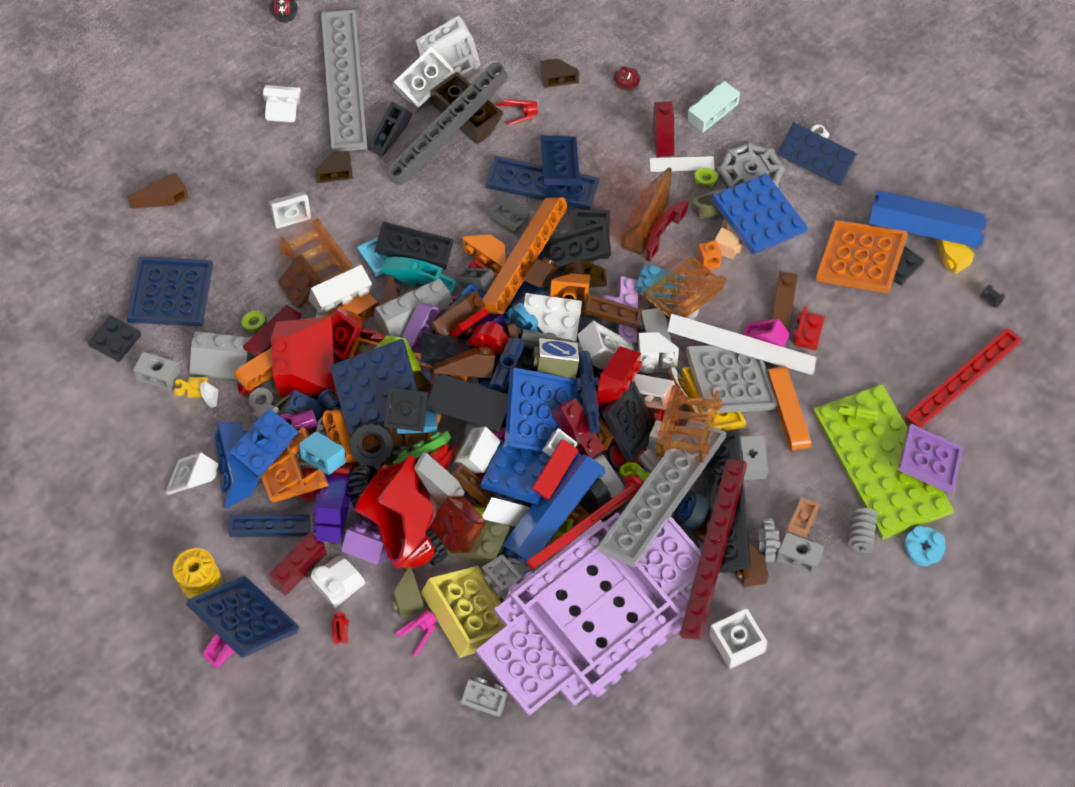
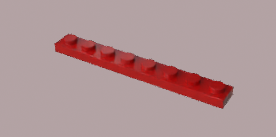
(963, 378)

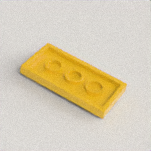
(723, 421)

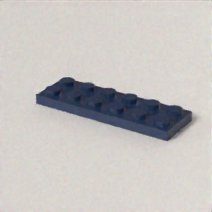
(527, 180)

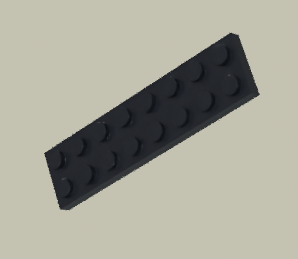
(737, 549)

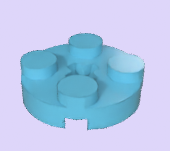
(924, 535)

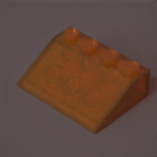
(646, 213)

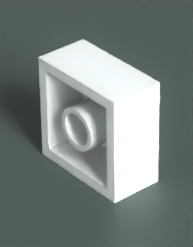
(555, 439)

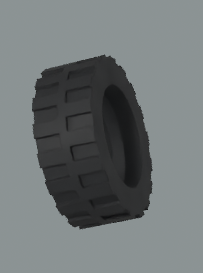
(371, 458)
(595, 496)

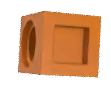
(709, 254)

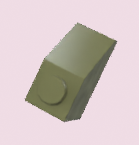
(407, 596)

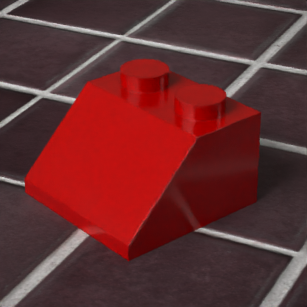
(345, 331)

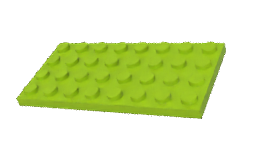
(871, 460)

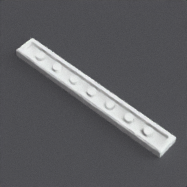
(741, 344)

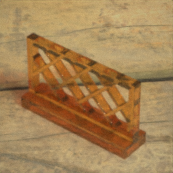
(697, 298)

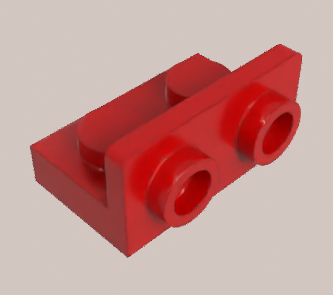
(809, 329)

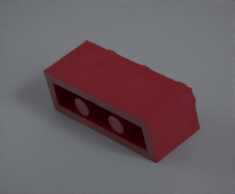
(574, 424)
(297, 564)

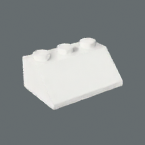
(422, 76)
(340, 289)

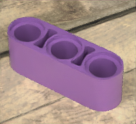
(419, 324)

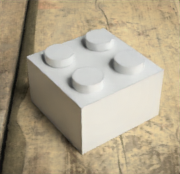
(738, 638)

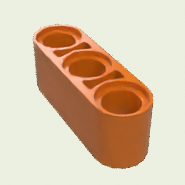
(337, 431)

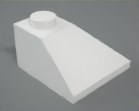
(192, 472)

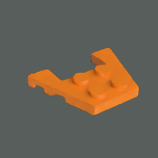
(285, 477)

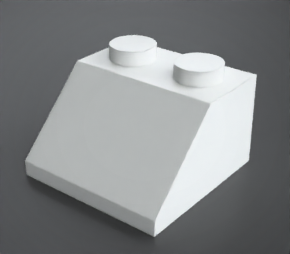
(290, 209)

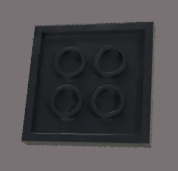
(629, 421)

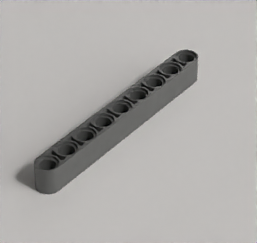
(445, 131)

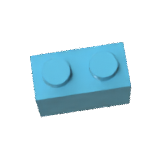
(322, 453)

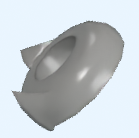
(258, 393)

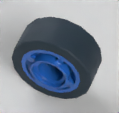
(692, 511)

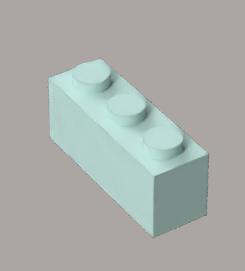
(713, 106)

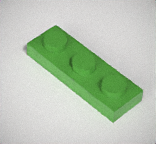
(436, 440)

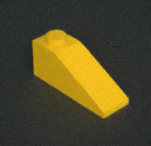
(954, 255)

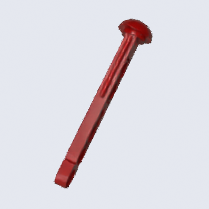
(631, 486)

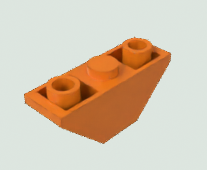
(486, 249)

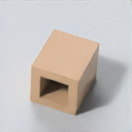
(729, 243)

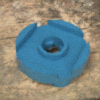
(522, 318)

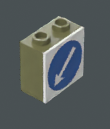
(556, 358)

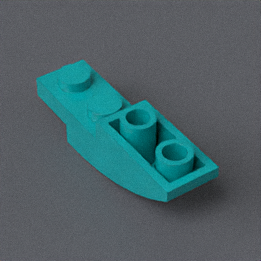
(414, 271)

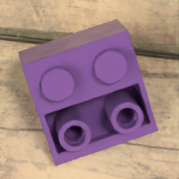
(364, 542)

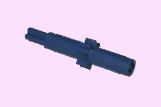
(588, 386)

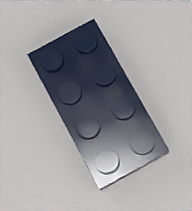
(817, 153)
(560, 160)

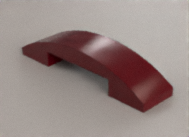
(675, 214)

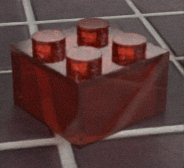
(457, 524)

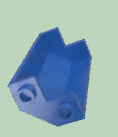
(928, 219)
(546, 518)

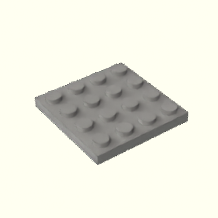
(738, 377)

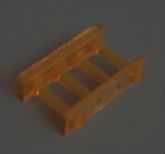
(327, 244)
(673, 413)

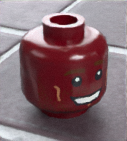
(627, 78)

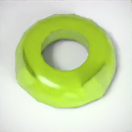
(708, 173)
(250, 316)

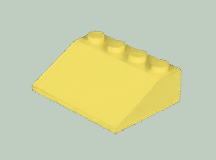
(464, 608)

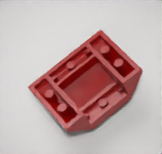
(303, 355)

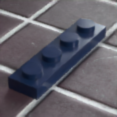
(268, 525)

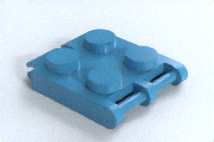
(652, 275)

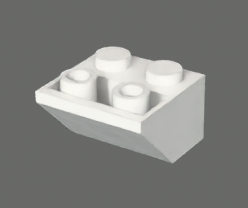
(656, 353)

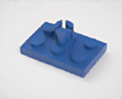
(264, 442)

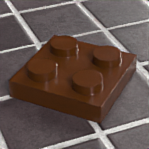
(298, 281)

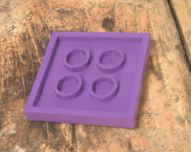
(930, 458)

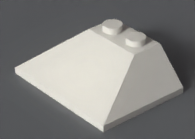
(453, 44)

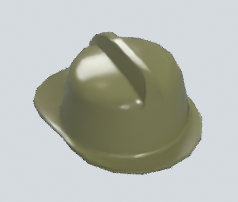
(705, 206)

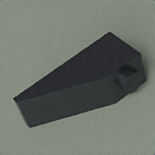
(390, 129)

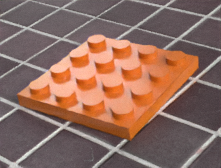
(862, 256)

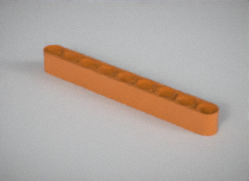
(524, 255)
(260, 368)

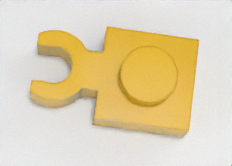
(191, 387)

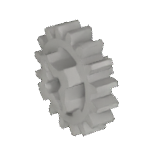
(768, 540)

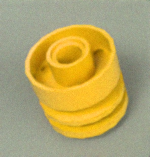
(196, 572)

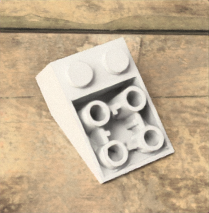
(475, 450)

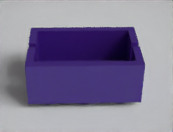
(331, 509)

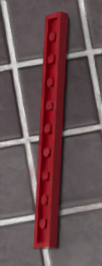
(713, 550)

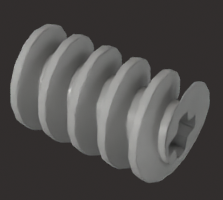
(862, 530)

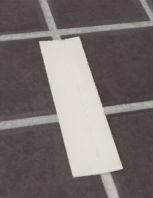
(681, 163)

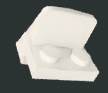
(281, 103)

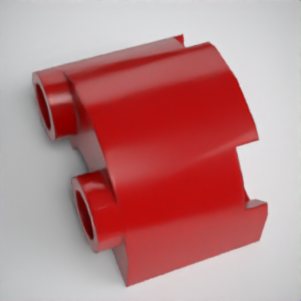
(491, 335)

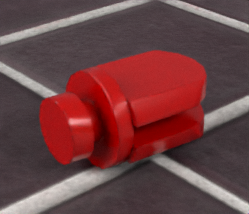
(340, 628)

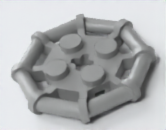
(747, 160)

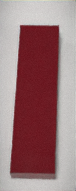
(262, 339)

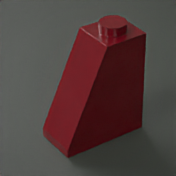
(663, 128)

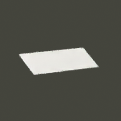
(505, 512)

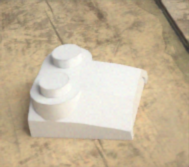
(336, 580)

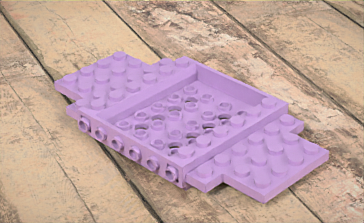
(546, 646)

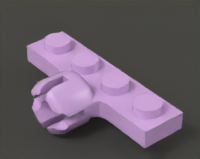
(628, 296)

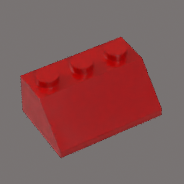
(618, 375)

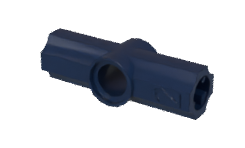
(509, 357)

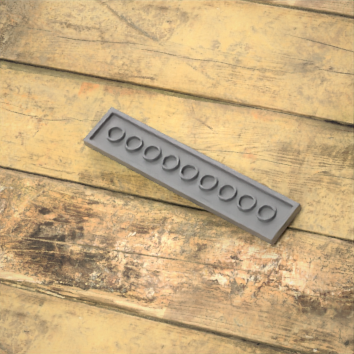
(344, 81)
(657, 499)

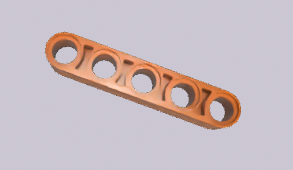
(789, 409)

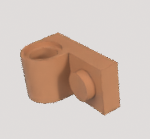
(803, 517)

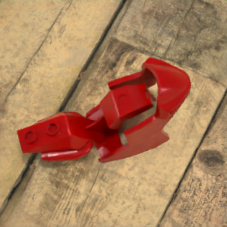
(396, 505)

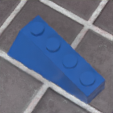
(237, 478)

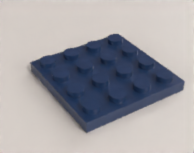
(170, 291)
(365, 380)
(243, 616)

